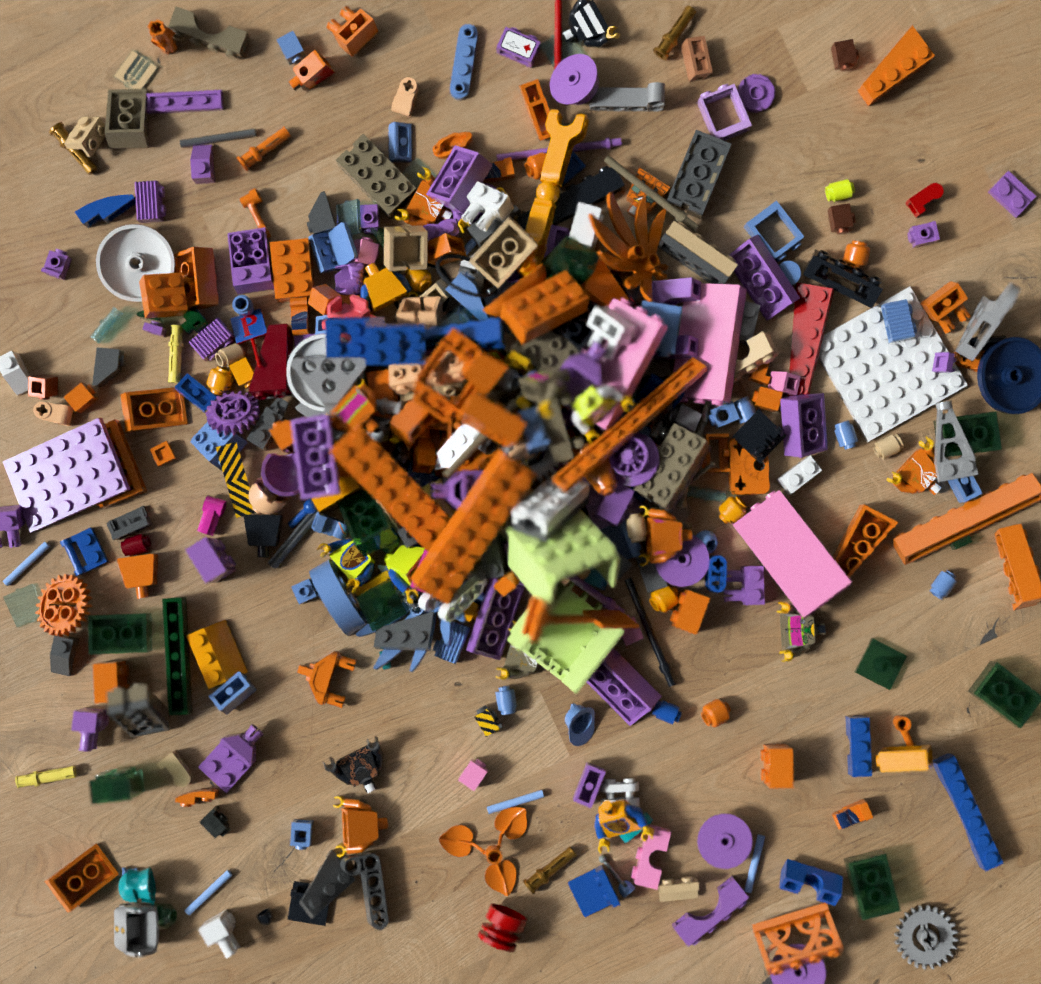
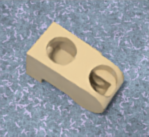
(178, 769)

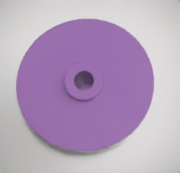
(574, 80)
(635, 460)
(687, 565)
(724, 841)
(807, 974)

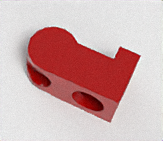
(919, 200)

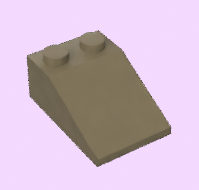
(126, 118)

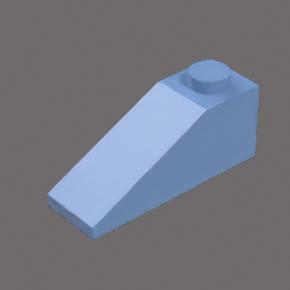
(473, 304)

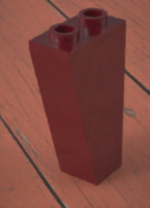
(274, 355)

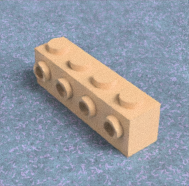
(403, 377)

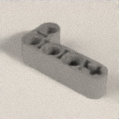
(629, 99)

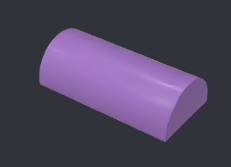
(315, 464)
(493, 621)

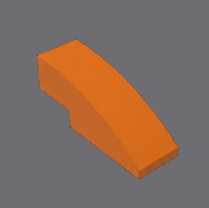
(536, 106)

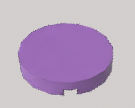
(756, 93)

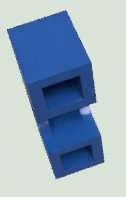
(860, 746)
(826, 884)

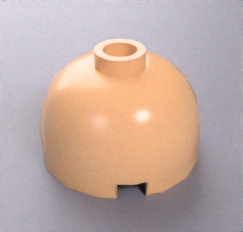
(263, 500)

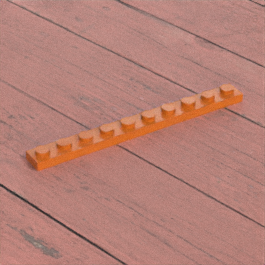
(629, 425)

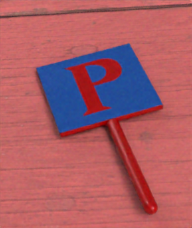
(248, 329)

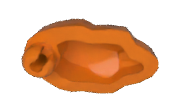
(446, 144)

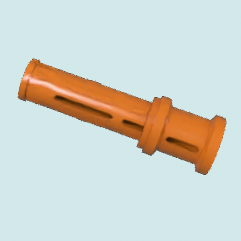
(254, 152)

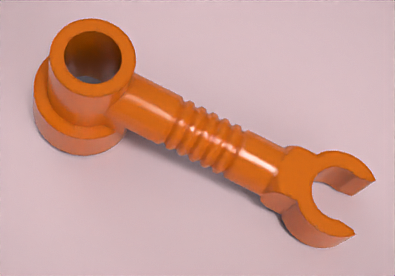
(250, 201)
(904, 728)

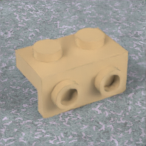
(86, 135)
(678, 889)

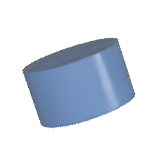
(791, 271)

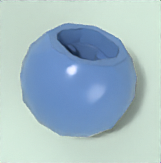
(709, 539)

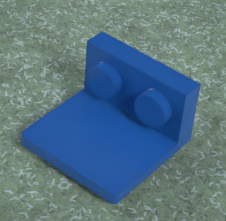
(593, 891)

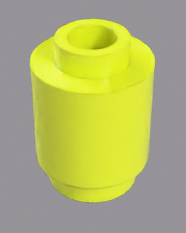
(839, 190)

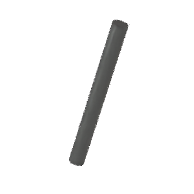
(217, 138)

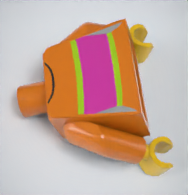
(355, 409)

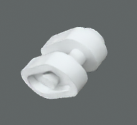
(628, 786)

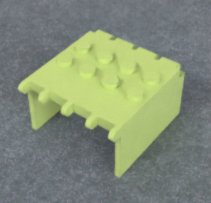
(566, 553)
(569, 648)

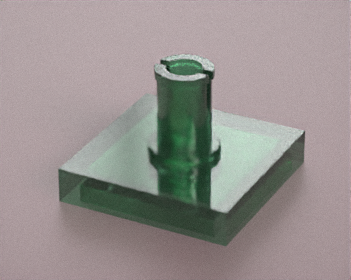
(381, 605)
(880, 664)

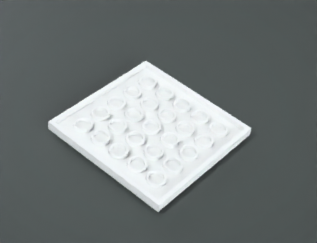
(883, 379)

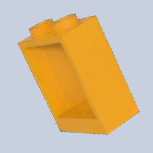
(905, 758)

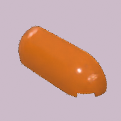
(530, 280)

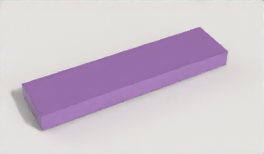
(184, 101)

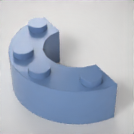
(336, 599)

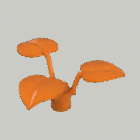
(501, 874)

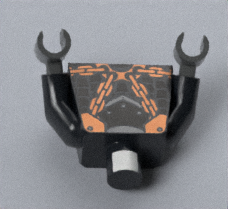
(359, 766)

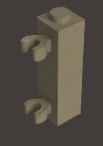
(556, 432)

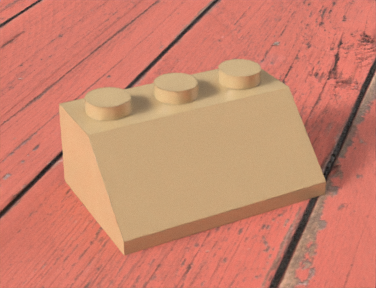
(503, 252)

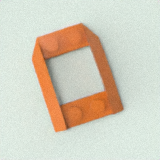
(430, 398)

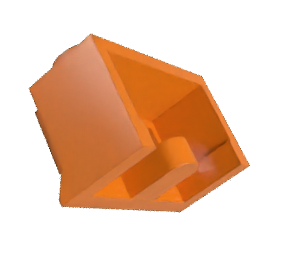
(723, 453)

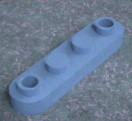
(463, 62)

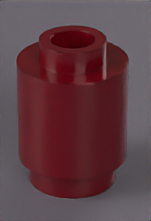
(136, 545)

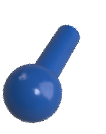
(308, 508)

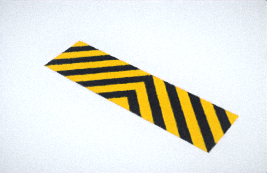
(235, 478)

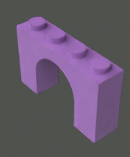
(671, 293)

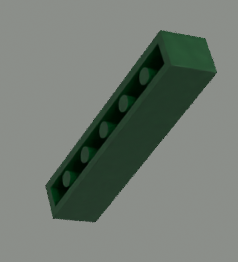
(177, 656)

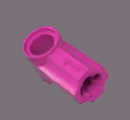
(212, 511)

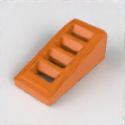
(507, 583)

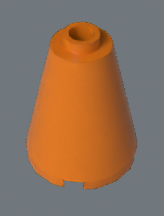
(602, 477)

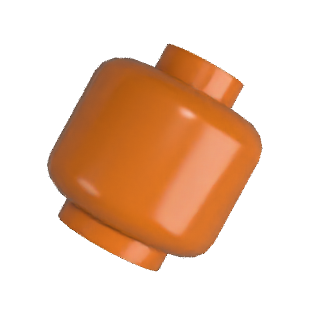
(534, 165)
(857, 254)
(716, 713)

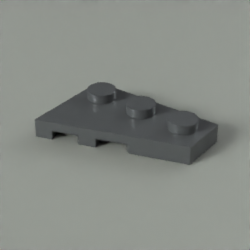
(407, 634)
(326, 885)

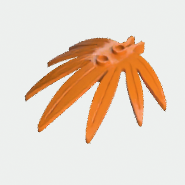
(635, 256)

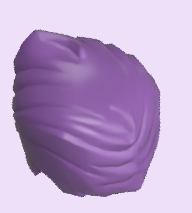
(349, 278)

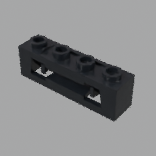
(868, 290)

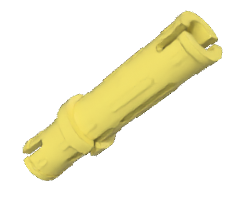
(175, 353)
(37, 778)

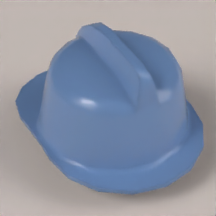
(580, 724)

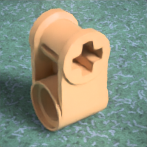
(405, 100)
(56, 413)

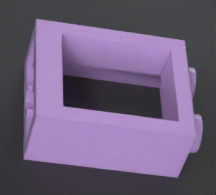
(731, 131)

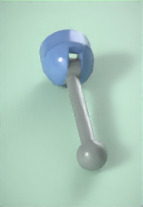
(625, 887)

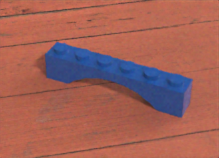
(486, 334)
(968, 811)

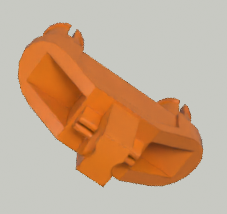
(320, 677)

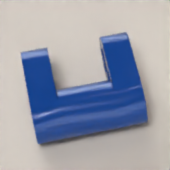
(722, 578)

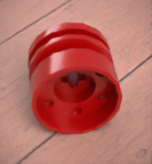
(500, 932)

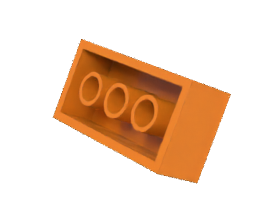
(544, 307)

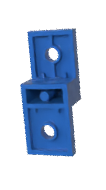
(375, 340)

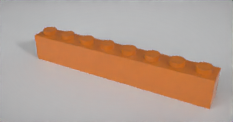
(967, 518)

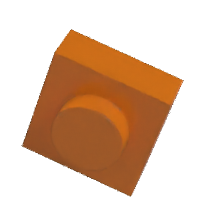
(162, 453)

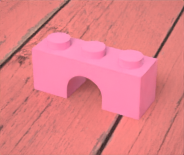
(645, 873)

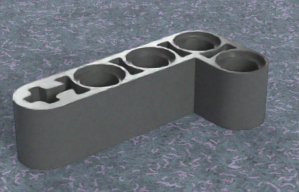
(369, 891)

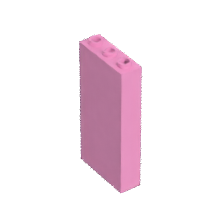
(717, 325)
(630, 360)
(792, 554)

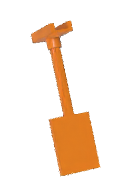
(605, 619)

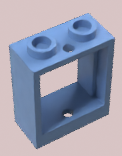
(775, 207)

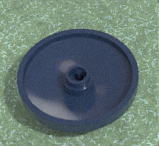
(1011, 375)

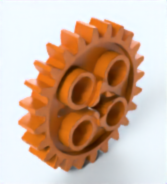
(63, 619)

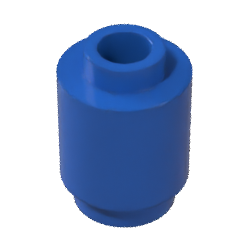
(667, 712)

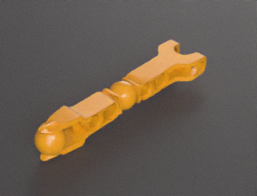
(552, 177)

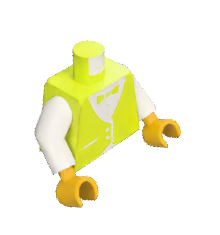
(594, 405)

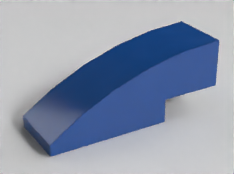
(105, 209)

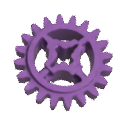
(233, 416)

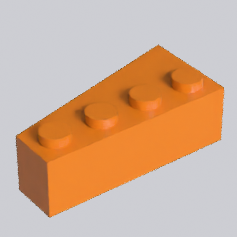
(901, 62)
(861, 538)
(1019, 566)

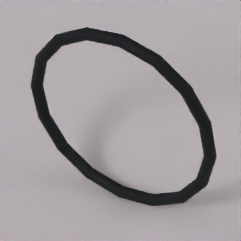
(455, 286)

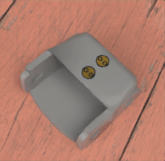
(136, 929)

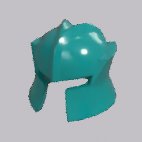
(138, 885)

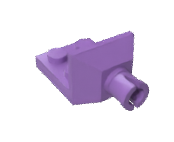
(584, 372)
(456, 487)
(231, 758)

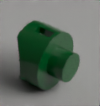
(194, 321)

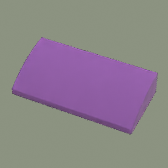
(763, 277)

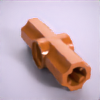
(162, 36)

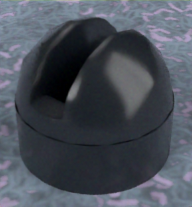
(265, 917)

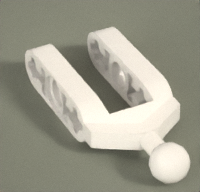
(468, 592)

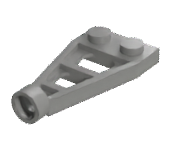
(956, 468)

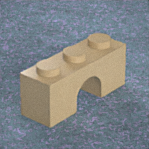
(761, 351)

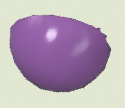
(280, 474)

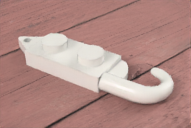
(456, 446)

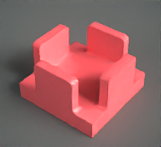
(357, 308)

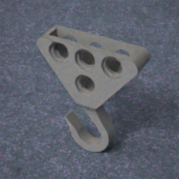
(992, 314)
(317, 379)

